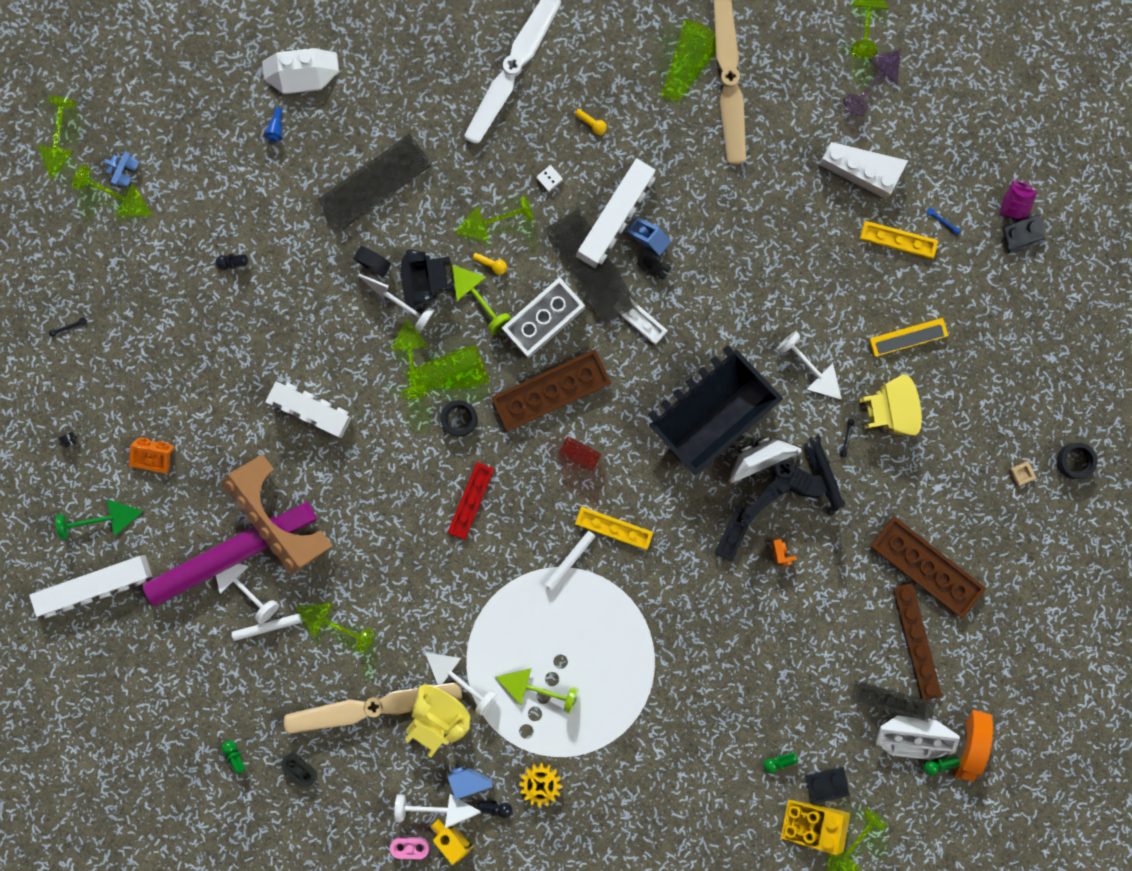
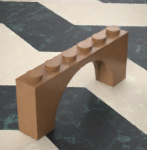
(291, 549)

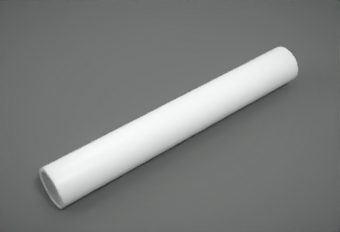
(570, 560)
(266, 627)

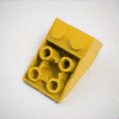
(816, 826)

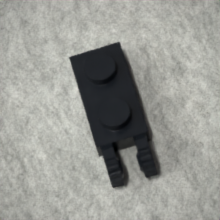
(731, 537)

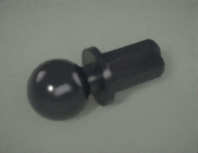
(231, 261)
(504, 809)

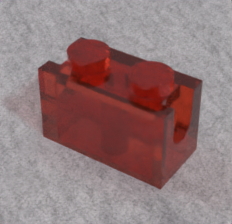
(580, 453)

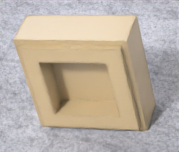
(1022, 473)

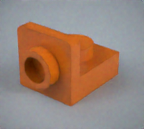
(779, 550)

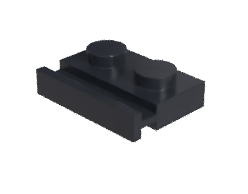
(1024, 233)
(827, 785)

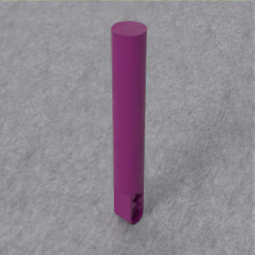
(222, 557)

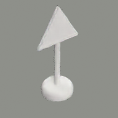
(381, 289)
(826, 382)
(230, 575)
(442, 668)
(456, 811)

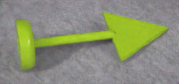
(465, 282)
(517, 683)

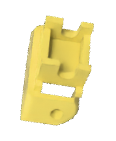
(895, 407)
(437, 714)

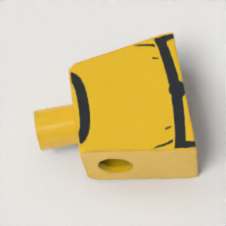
(458, 844)

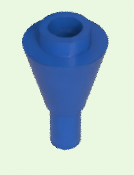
(274, 130)

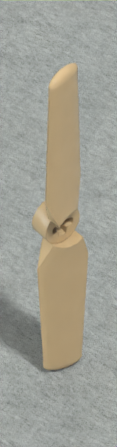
(731, 97)
(352, 711)

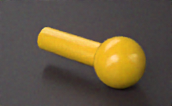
(598, 127)
(499, 266)

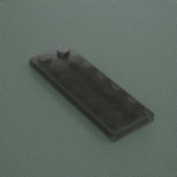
(375, 182)
(601, 284)

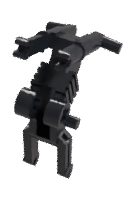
(800, 483)

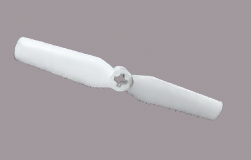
(522, 51)

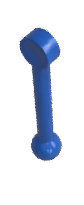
(930, 211)

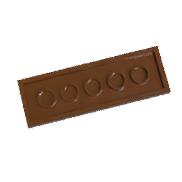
(551, 390)
(927, 567)

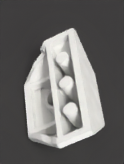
(300, 70)
(761, 457)
(917, 738)

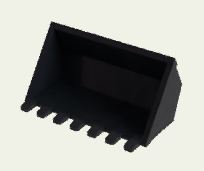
(714, 411)

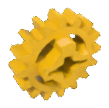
(534, 778)

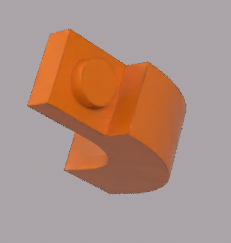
(978, 746)

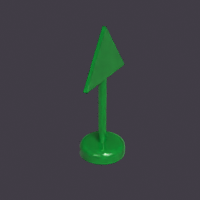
(120, 517)

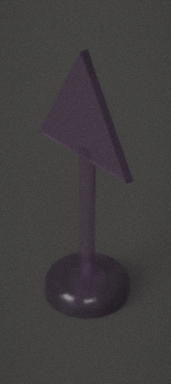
(888, 65)

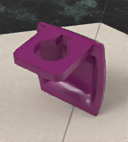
(1018, 201)

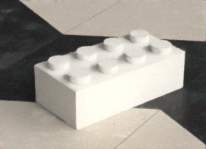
(543, 318)

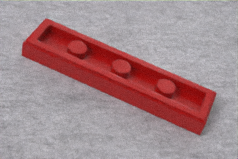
(470, 500)

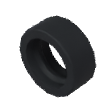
(372, 261)
(455, 404)
(1091, 459)

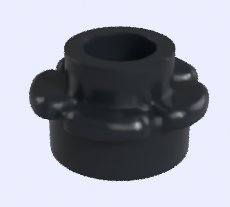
(67, 439)

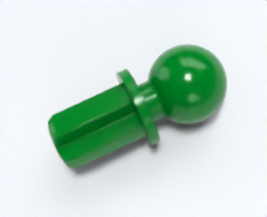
(229, 749)
(771, 765)
(932, 767)

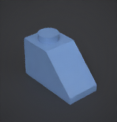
(648, 235)
(467, 782)

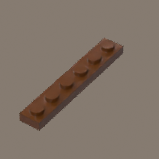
(917, 641)

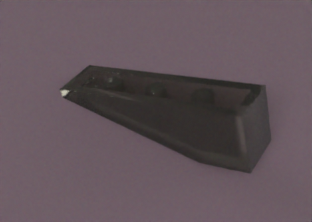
(894, 701)

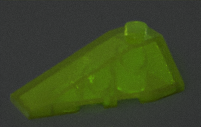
(692, 52)
(455, 370)

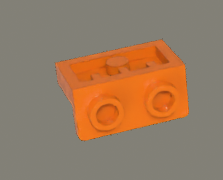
(150, 455)

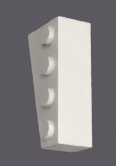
(865, 168)
(308, 409)

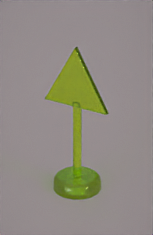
(867, 48)
(53, 156)
(132, 203)
(475, 225)
(410, 339)
(316, 615)
(842, 861)

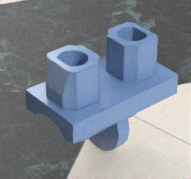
(126, 161)

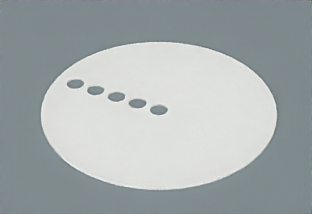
(605, 651)

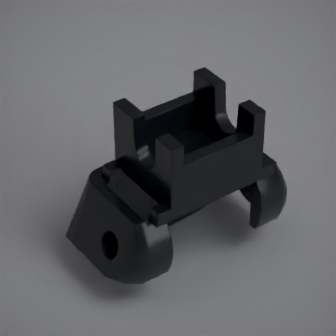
(423, 278)

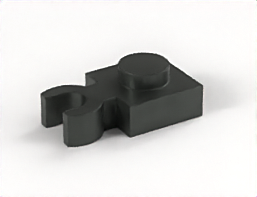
(652, 262)

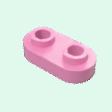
(410, 850)

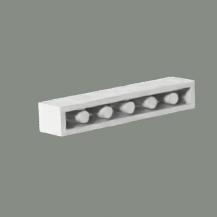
(615, 213)
(89, 586)

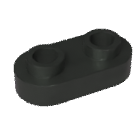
(297, 772)

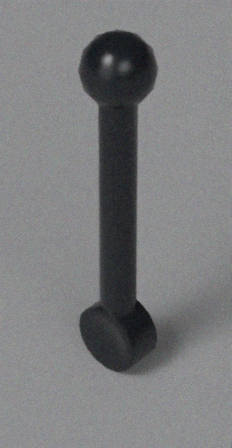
(82, 321)
(843, 453)

